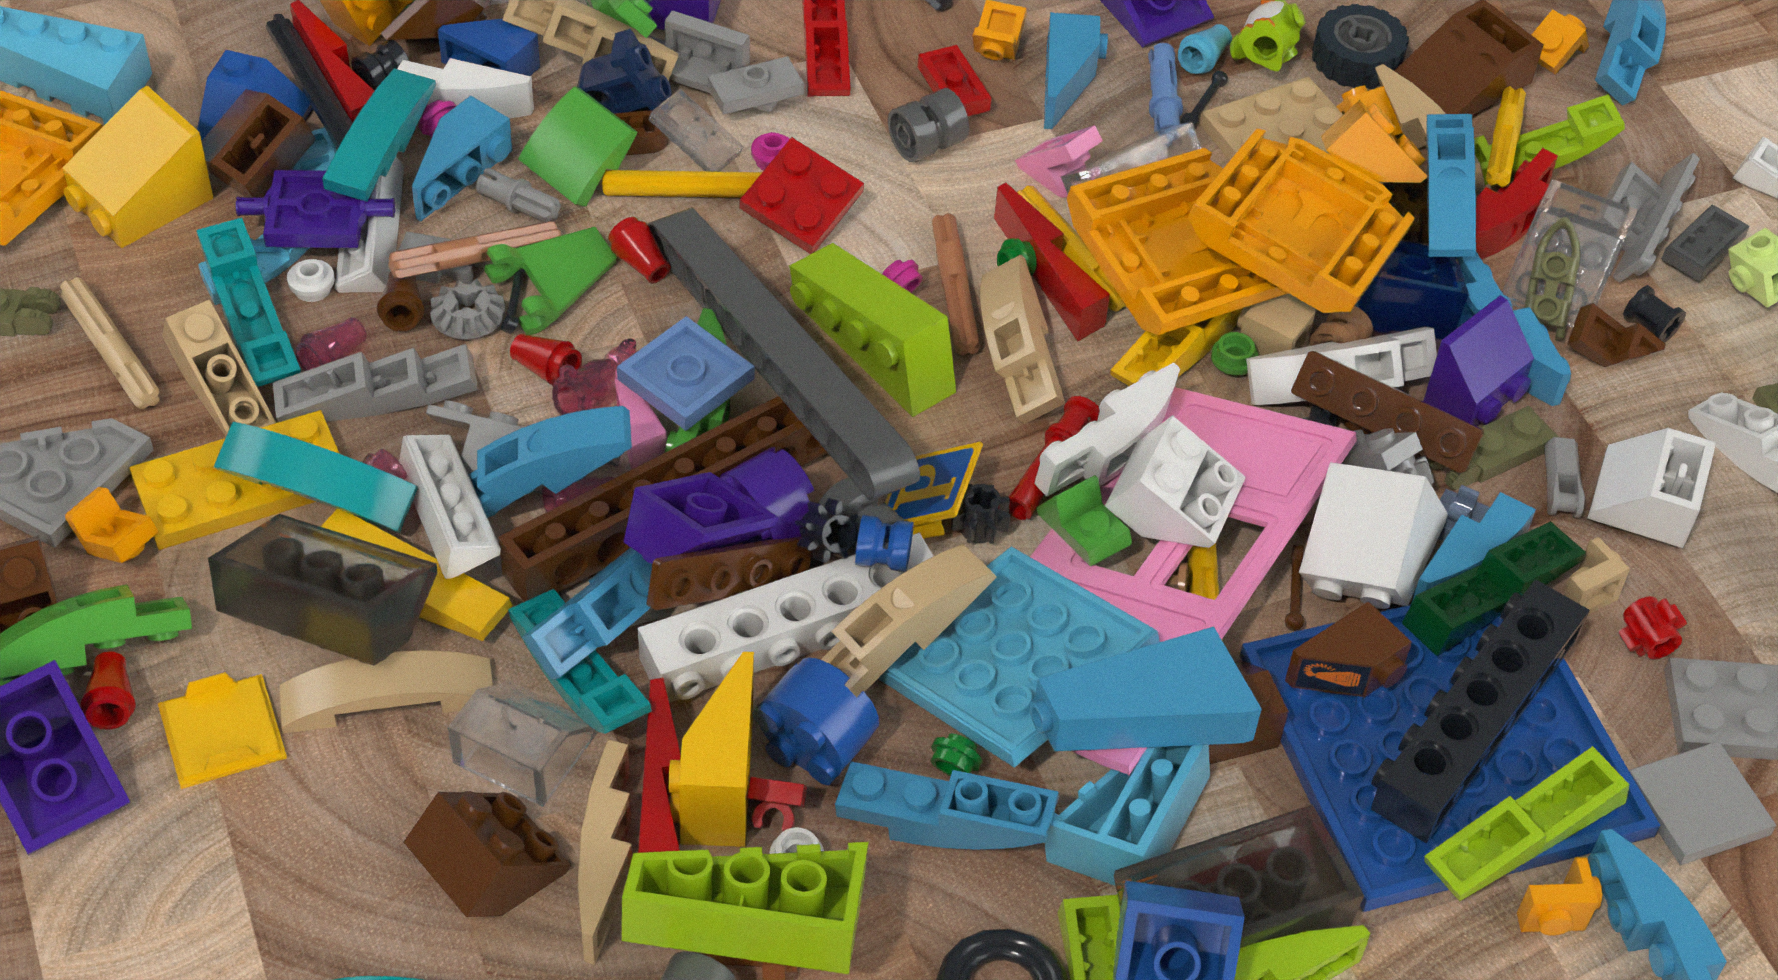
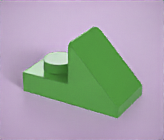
(1086, 522)

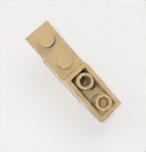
(1017, 340)
(906, 611)

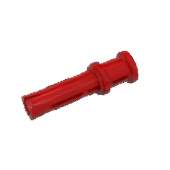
(1026, 494)

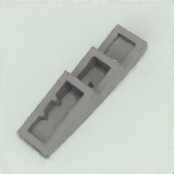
(364, 389)

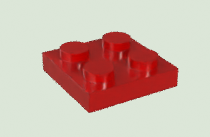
(801, 195)

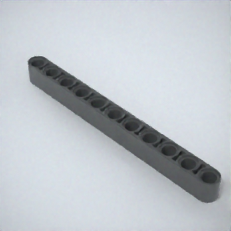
(787, 357)

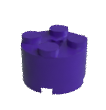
(777, 485)

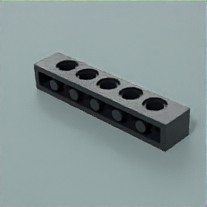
(1477, 710)

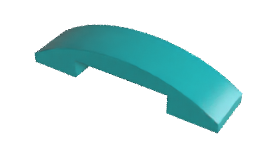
(247, 302)
(316, 475)
(591, 685)

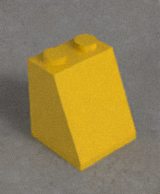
(139, 170)

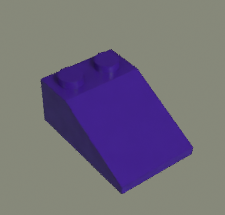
(1158, 19)
(51, 761)

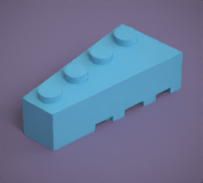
(72, 61)

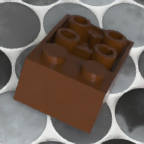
(1473, 60)

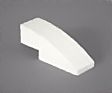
(499, 89)

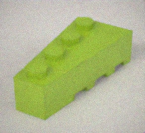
(878, 325)
(749, 904)

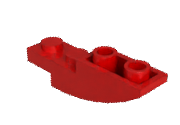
(1507, 214)

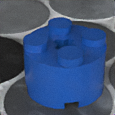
(815, 720)

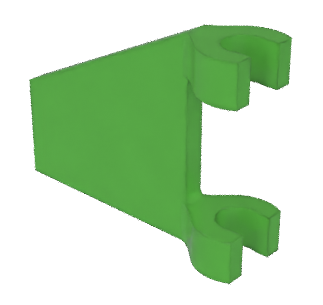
(558, 268)

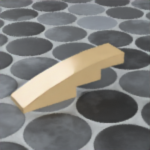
(581, 30)
(1412, 109)
(603, 853)

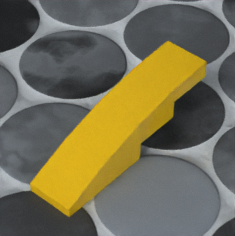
(1181, 346)

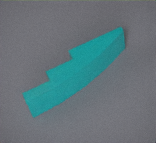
(378, 134)

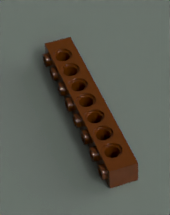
(591, 528)

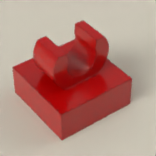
(776, 795)

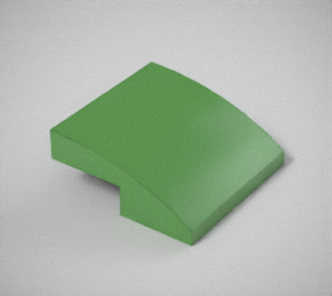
(577, 145)

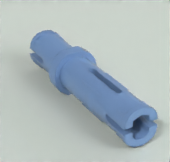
(1165, 103)

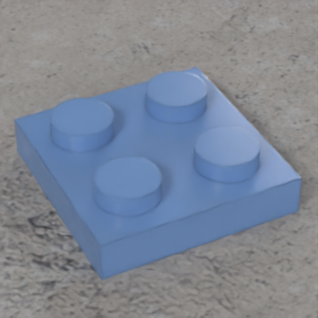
(685, 373)

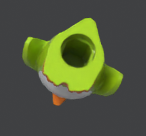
(1269, 34)

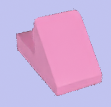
(1058, 157)

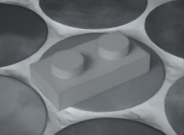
(1382, 449)

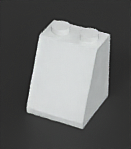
(1371, 535)

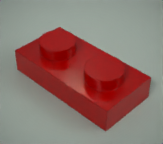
(951, 70)

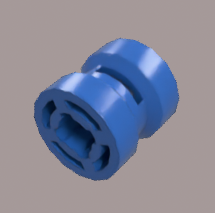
(872, 543)

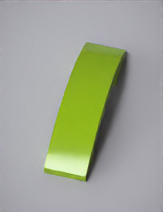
(1585, 130)

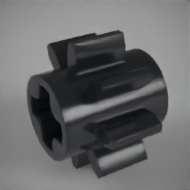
(982, 514)
(827, 530)

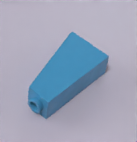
(1149, 697)

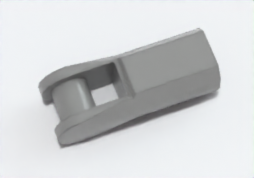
(1563, 477)

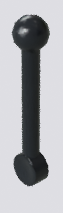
(1219, 79)
(511, 321)

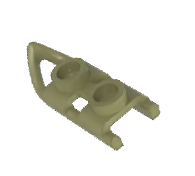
(1554, 269)

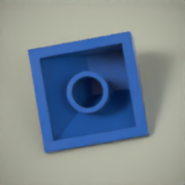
(240, 72)

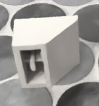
(1653, 484)
(1175, 487)

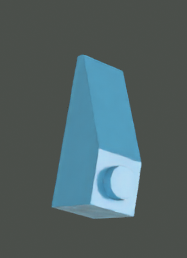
(1071, 61)

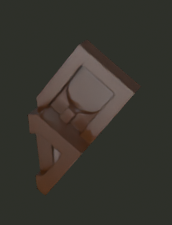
(1609, 342)

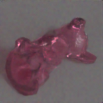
(592, 382)

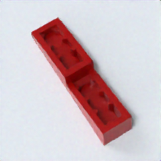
(826, 48)
(332, 59)
(1069, 289)
(656, 822)

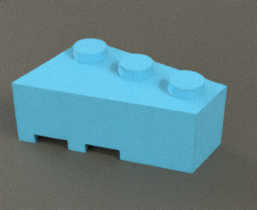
(1130, 815)

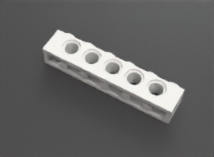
(770, 620)

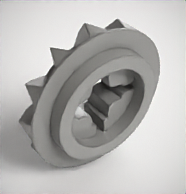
(467, 322)

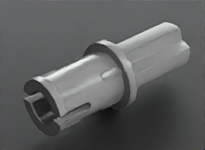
(518, 195)

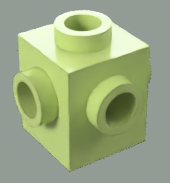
(1756, 266)

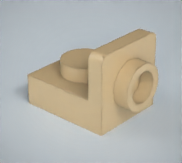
(1598, 577)

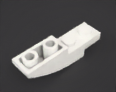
(1385, 358)
(1742, 434)
(1107, 443)

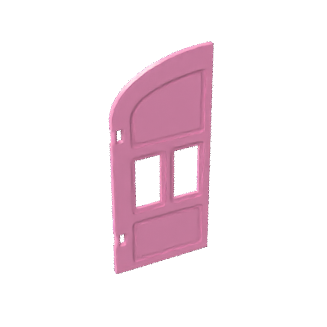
(1284, 476)

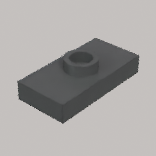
(1705, 242)

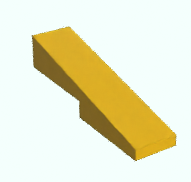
(451, 603)

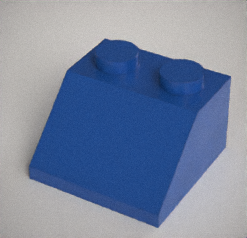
(1177, 934)

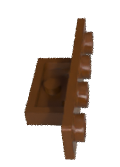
(1377, 406)
(723, 571)

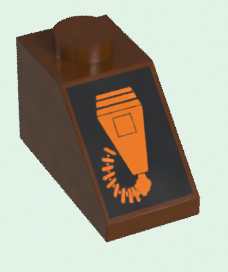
(1351, 655)

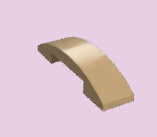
(399, 680)

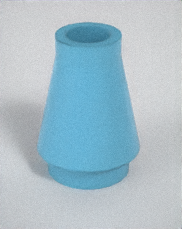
(1203, 49)

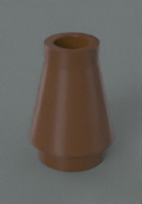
(400, 304)

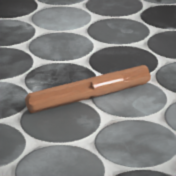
(465, 250)
(955, 284)

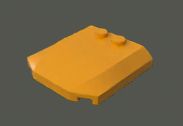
(33, 151)
(1300, 221)
(1150, 250)

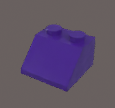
(1481, 365)
(692, 517)

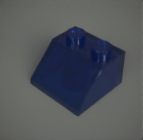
(1416, 292)

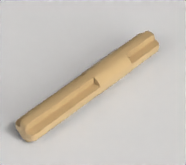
(110, 343)

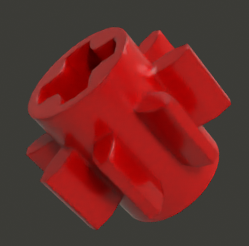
(1652, 627)

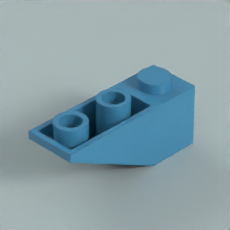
(460, 150)

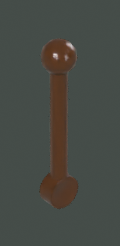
(1294, 620)

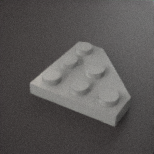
(56, 470)

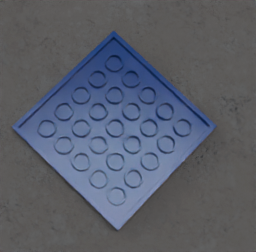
(1344, 739)

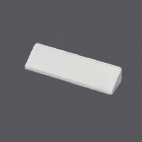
(367, 266)
(448, 504)

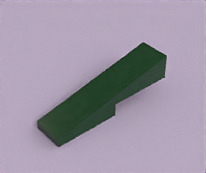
(1478, 596)

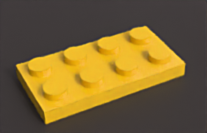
(195, 499)

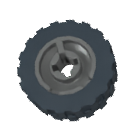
(1356, 41)

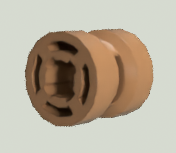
(1355, 327)

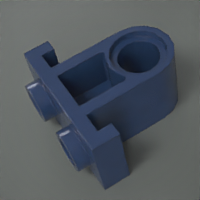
(625, 77)

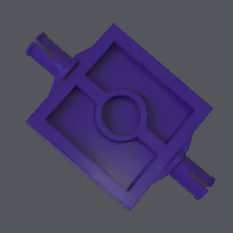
(307, 215)

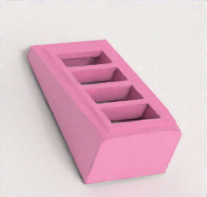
(647, 432)

